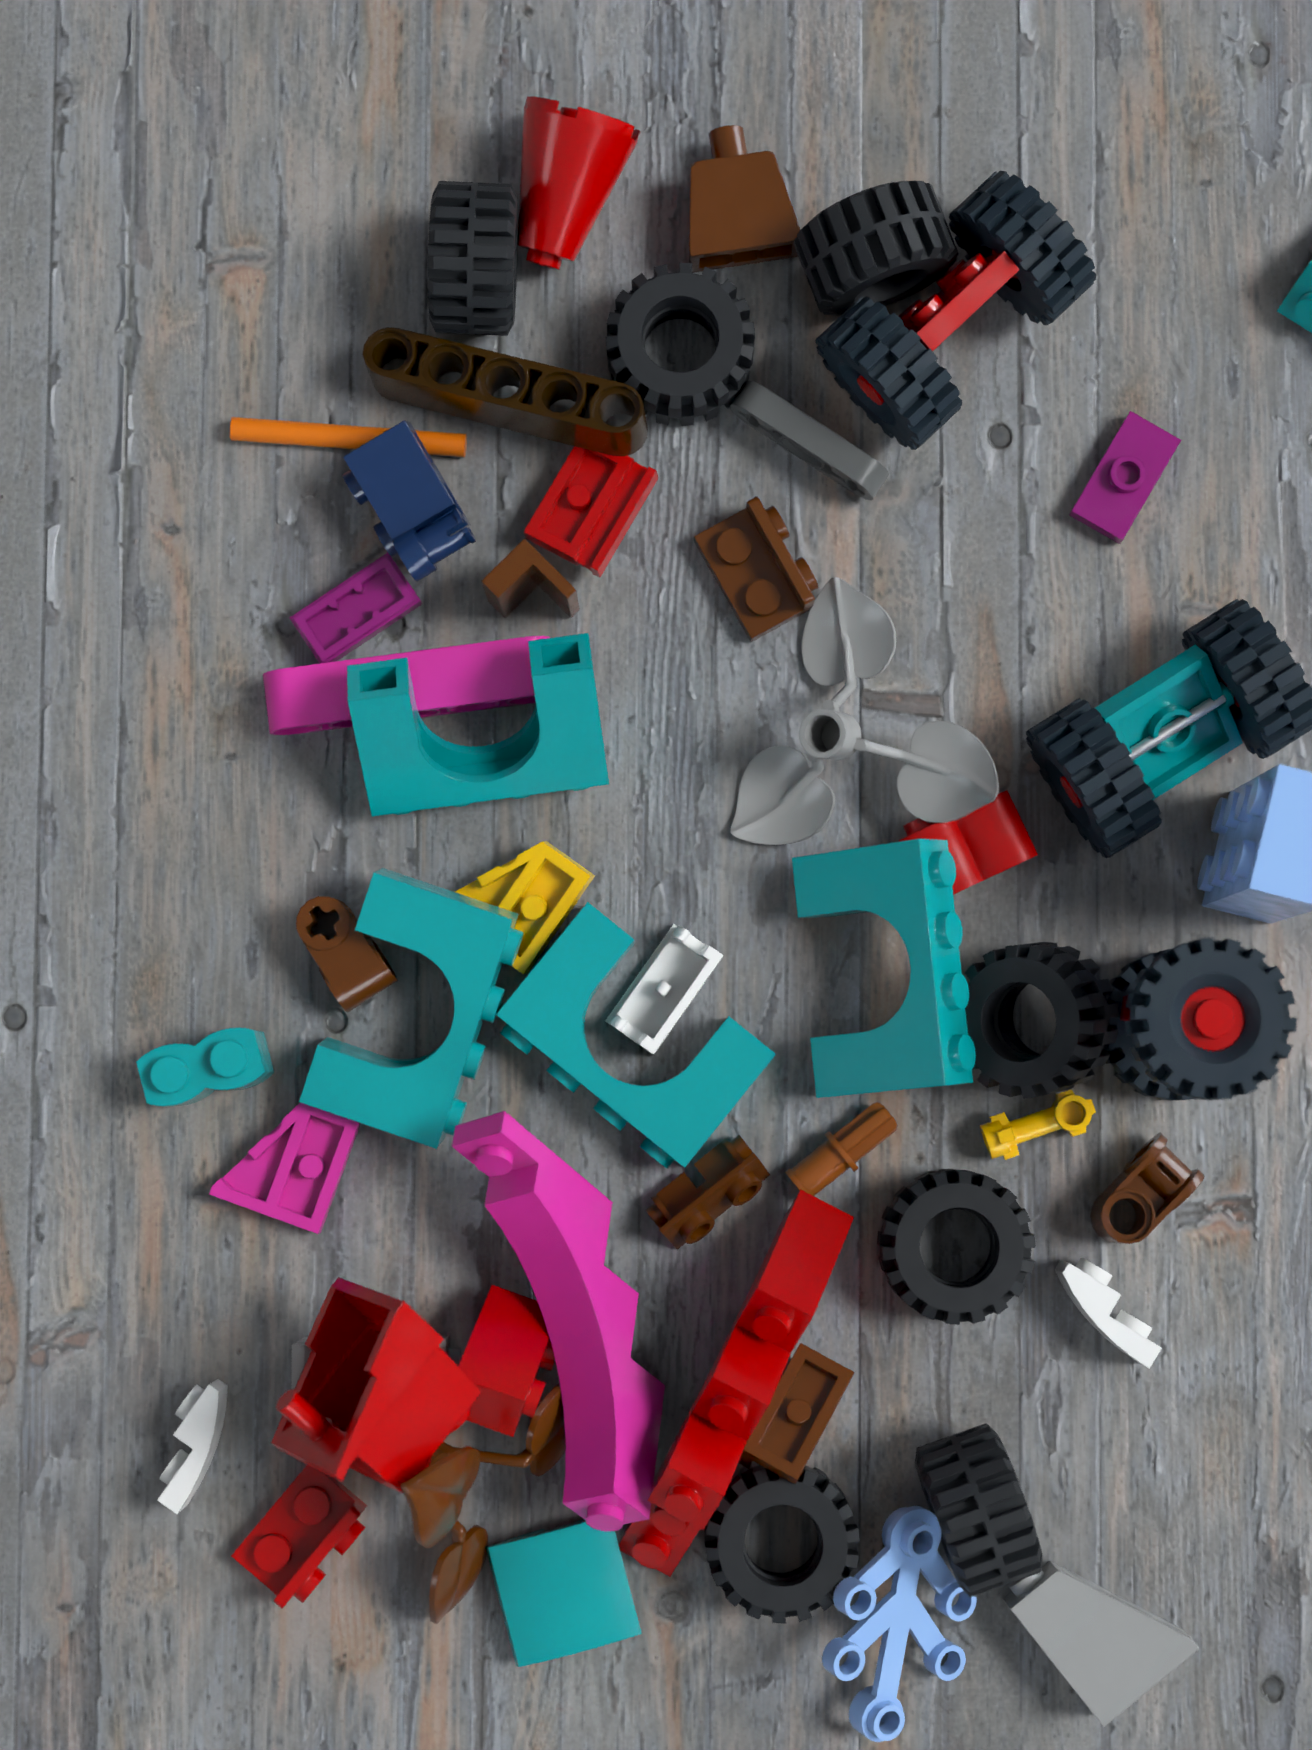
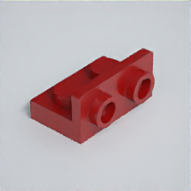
(299, 1534)

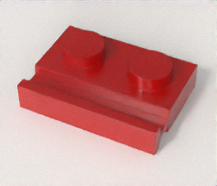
(590, 507)

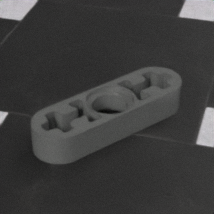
(809, 440)

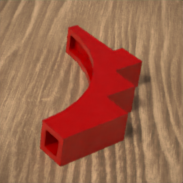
(739, 1383)

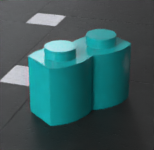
(192, 1072)

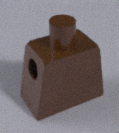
(738, 206)

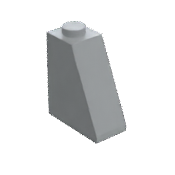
(1097, 1639)

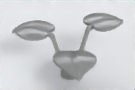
(781, 792)

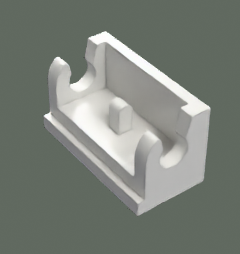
(664, 988)

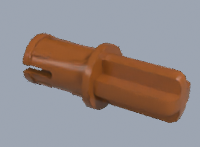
(843, 1149)

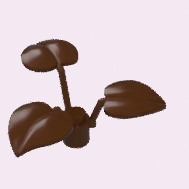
(439, 1494)

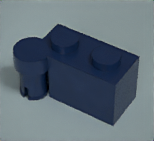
(409, 497)

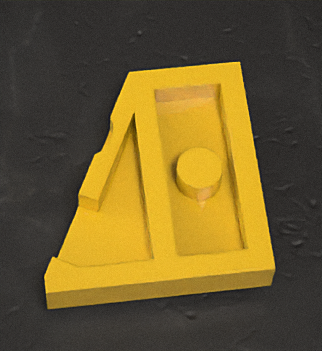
(540, 888)

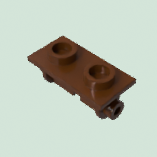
(689, 1212)

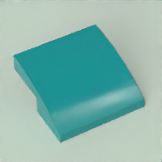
(562, 1592)

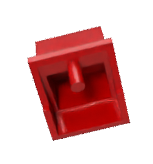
(372, 1390)

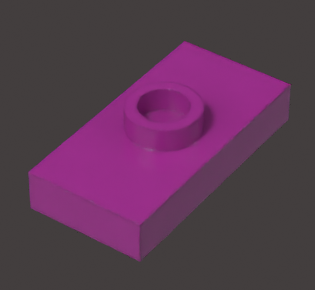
(1125, 477)
(356, 610)

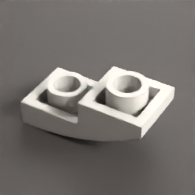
(1095, 1300)
(201, 1429)

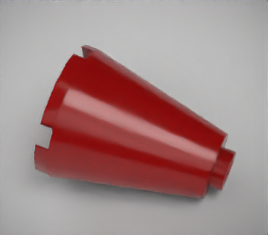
(566, 176)

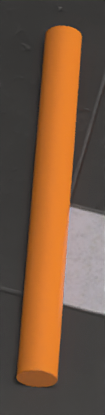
(335, 435)

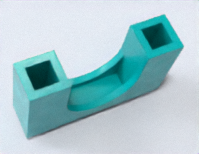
(417, 770)
(551, 1015)
(928, 1035)
(421, 1093)

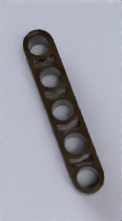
(486, 372)

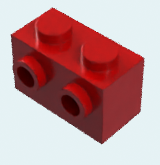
(505, 1359)

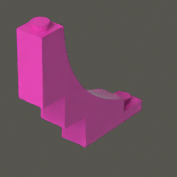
(561, 1238)

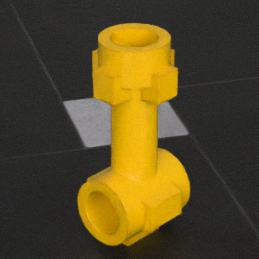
(1066, 1113)

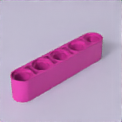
(442, 680)

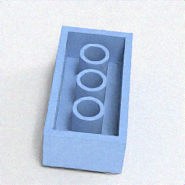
(1262, 848)

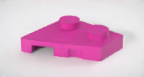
(293, 1168)

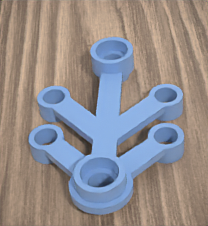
(876, 1709)

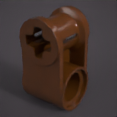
(350, 960)
(1154, 1186)

